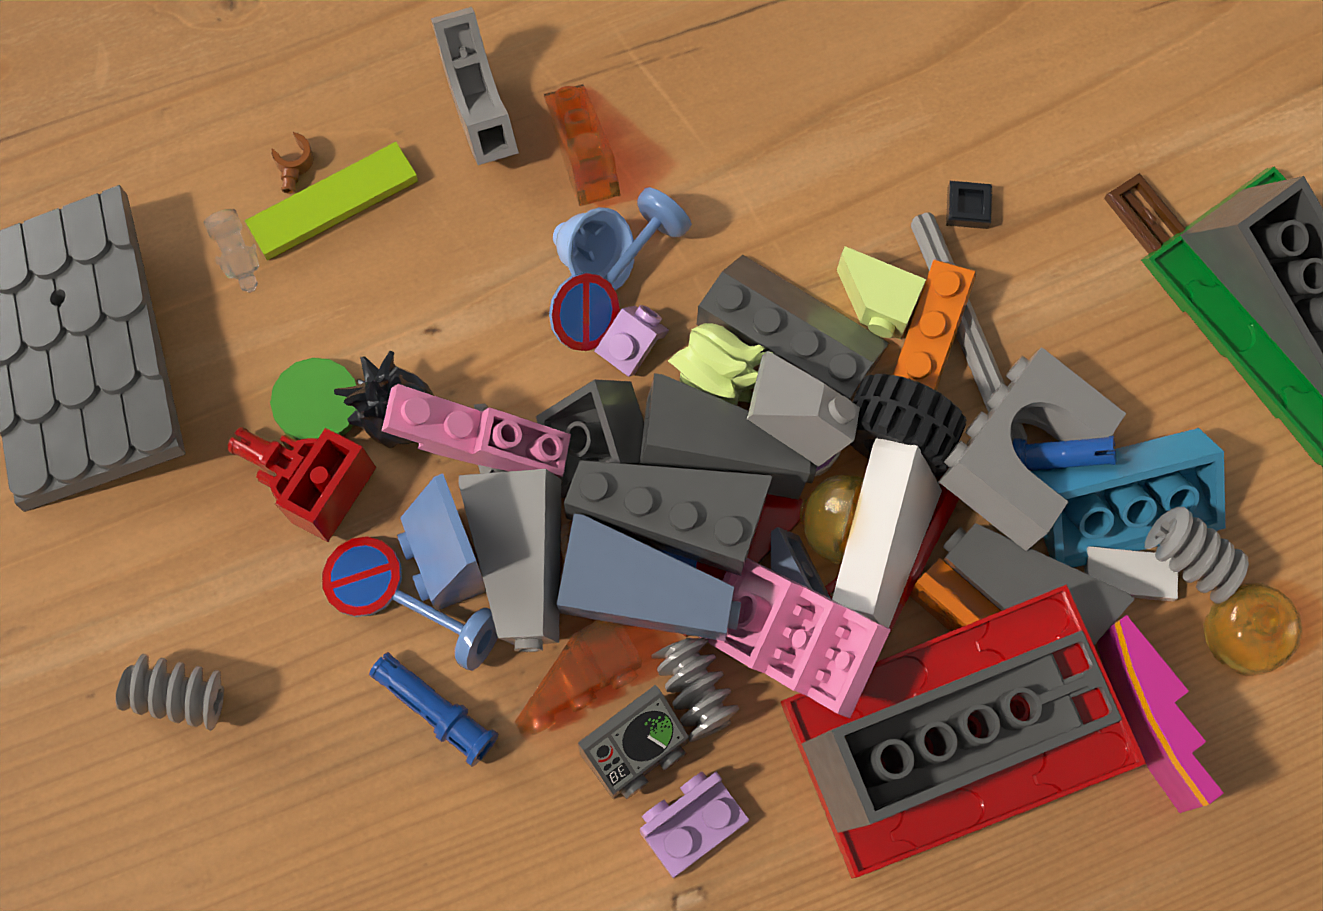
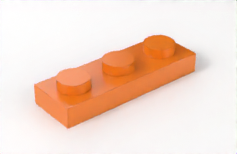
(935, 323)

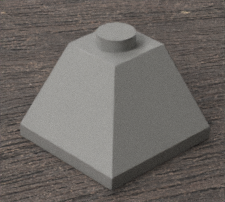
(801, 410)

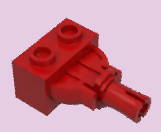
(310, 477)

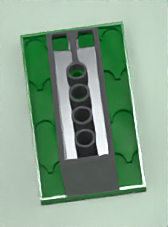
(1256, 292)

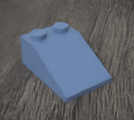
(440, 548)

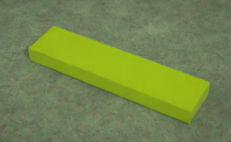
(331, 200)

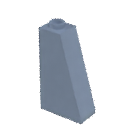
(636, 585)

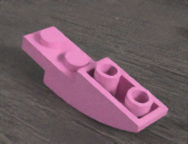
(472, 435)

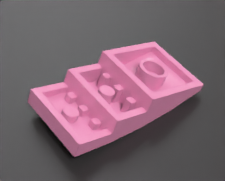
(802, 638)

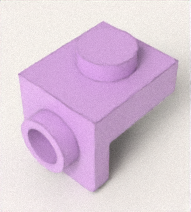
(631, 338)

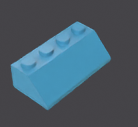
(1123, 501)

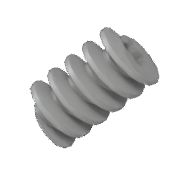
(1200, 552)
(696, 687)
(171, 693)

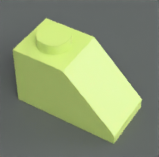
(879, 292)

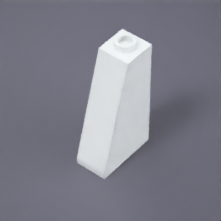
(886, 530)

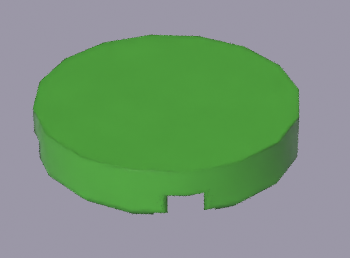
(306, 401)

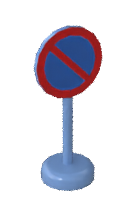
(587, 302)
(366, 577)

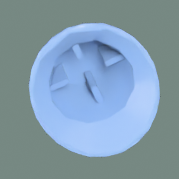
(594, 243)

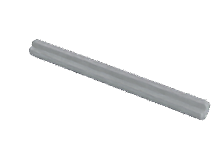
(969, 332)

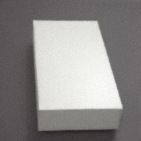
(1133, 572)

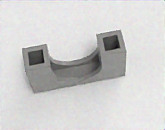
(987, 469)

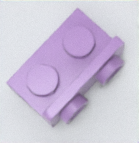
(693, 823)

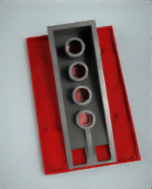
(965, 733)

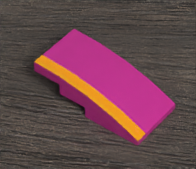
(1162, 731)

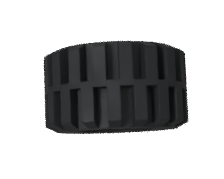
(907, 414)

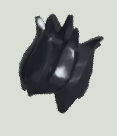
(372, 397)

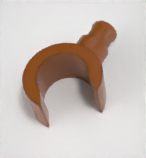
(293, 169)

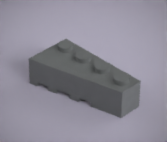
(674, 509)

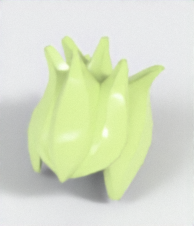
(718, 363)

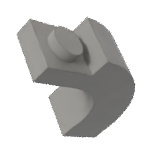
(473, 86)

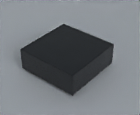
(969, 204)

